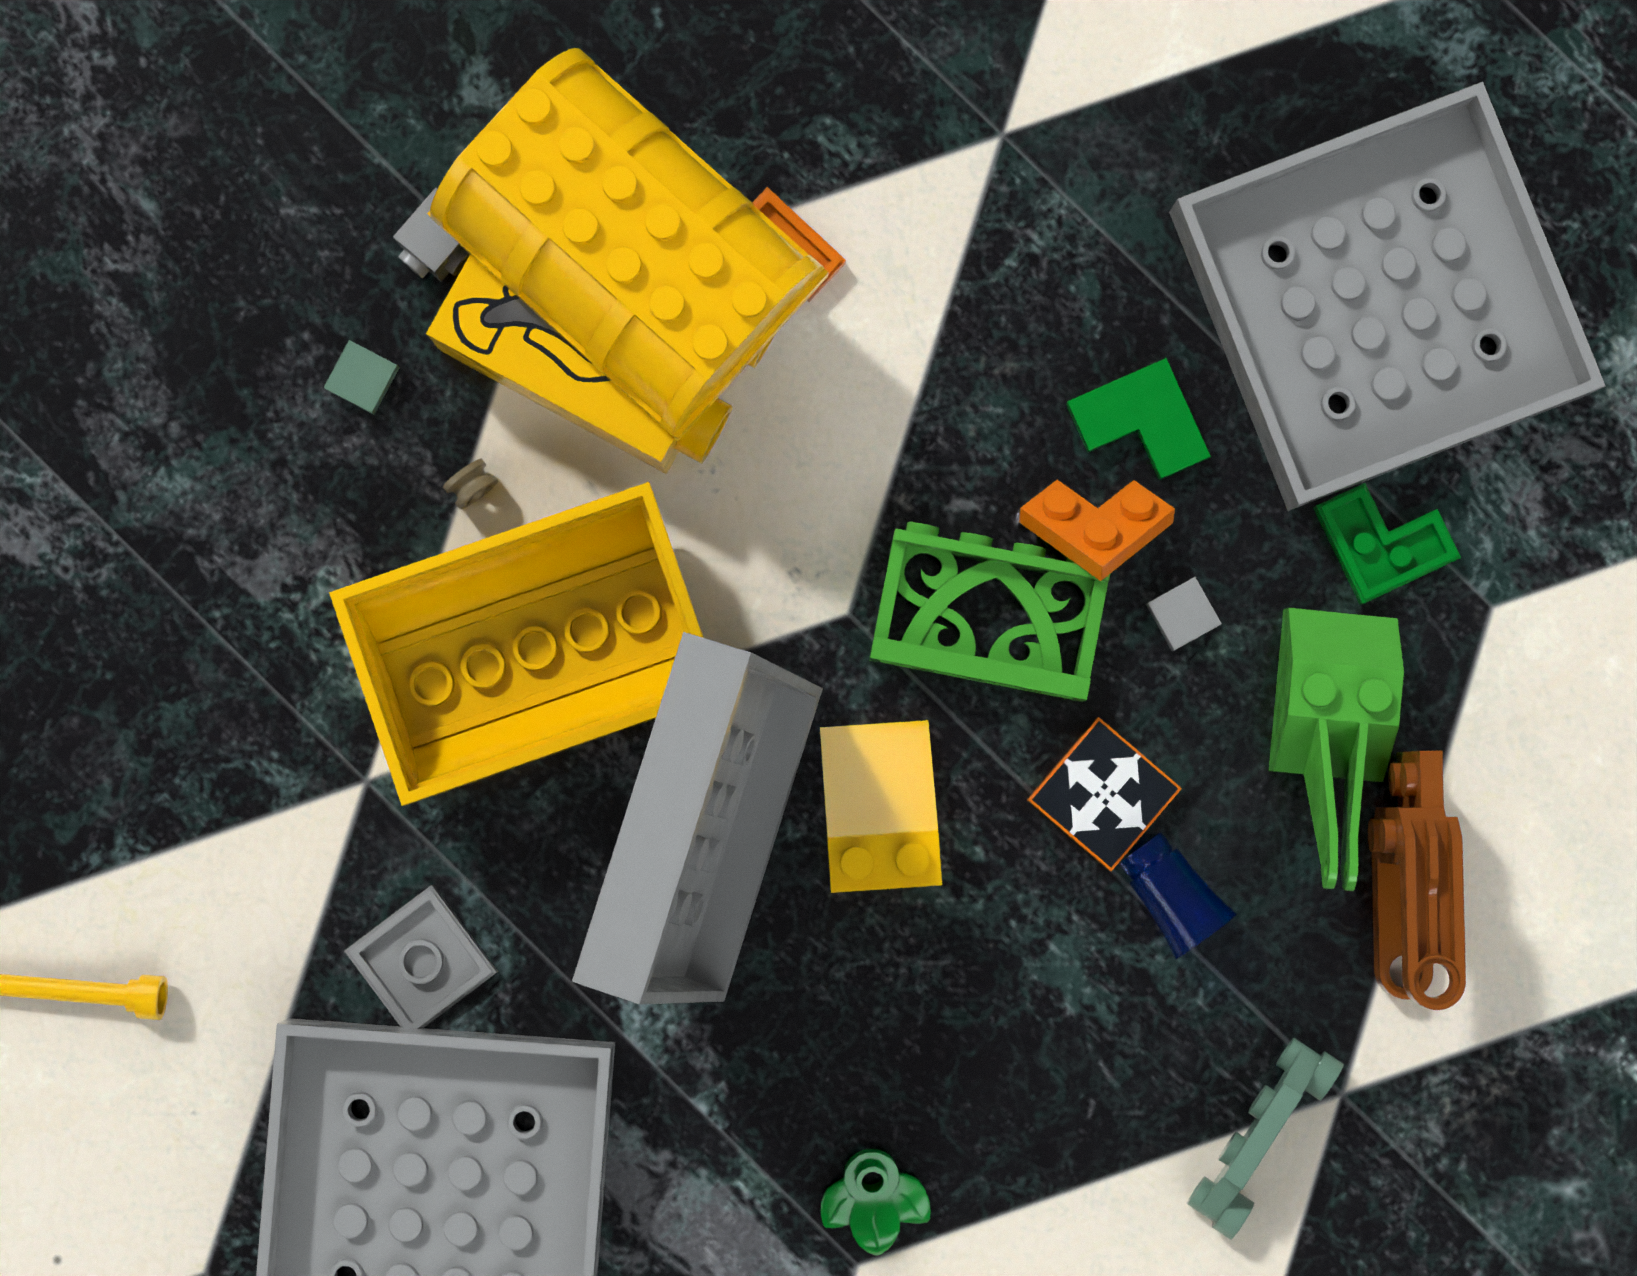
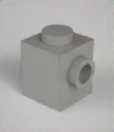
(428, 246)

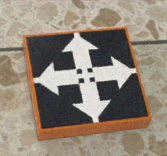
(1104, 794)

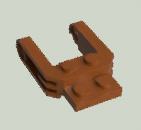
(1418, 883)

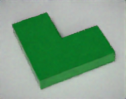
(1143, 403)
(1379, 558)

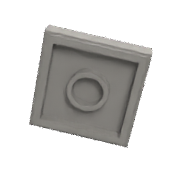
(421, 960)

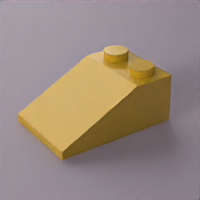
(880, 806)

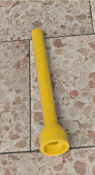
(144, 996)

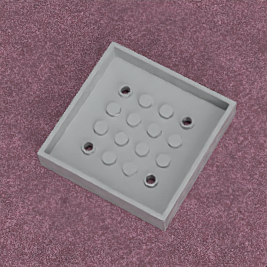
(1385, 296)
(698, 827)
(438, 1165)

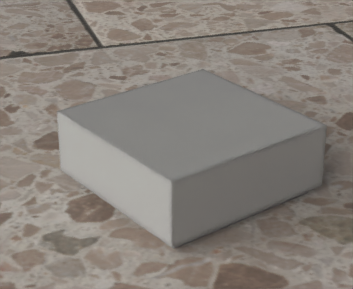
(1183, 614)

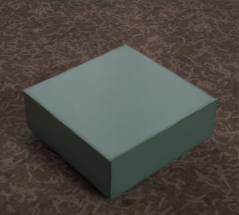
(361, 377)

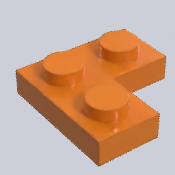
(1095, 536)

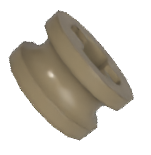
(470, 484)

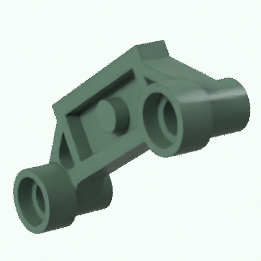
(1242, 1154)

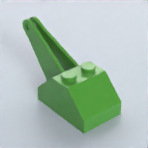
(1336, 718)

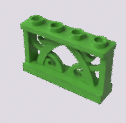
(920, 643)

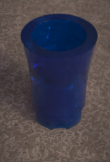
(1175, 895)

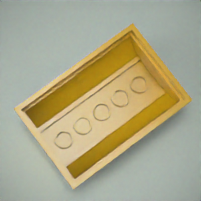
(623, 240)
(518, 642)

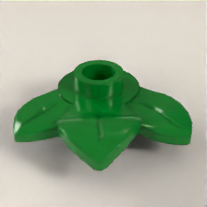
(876, 1208)

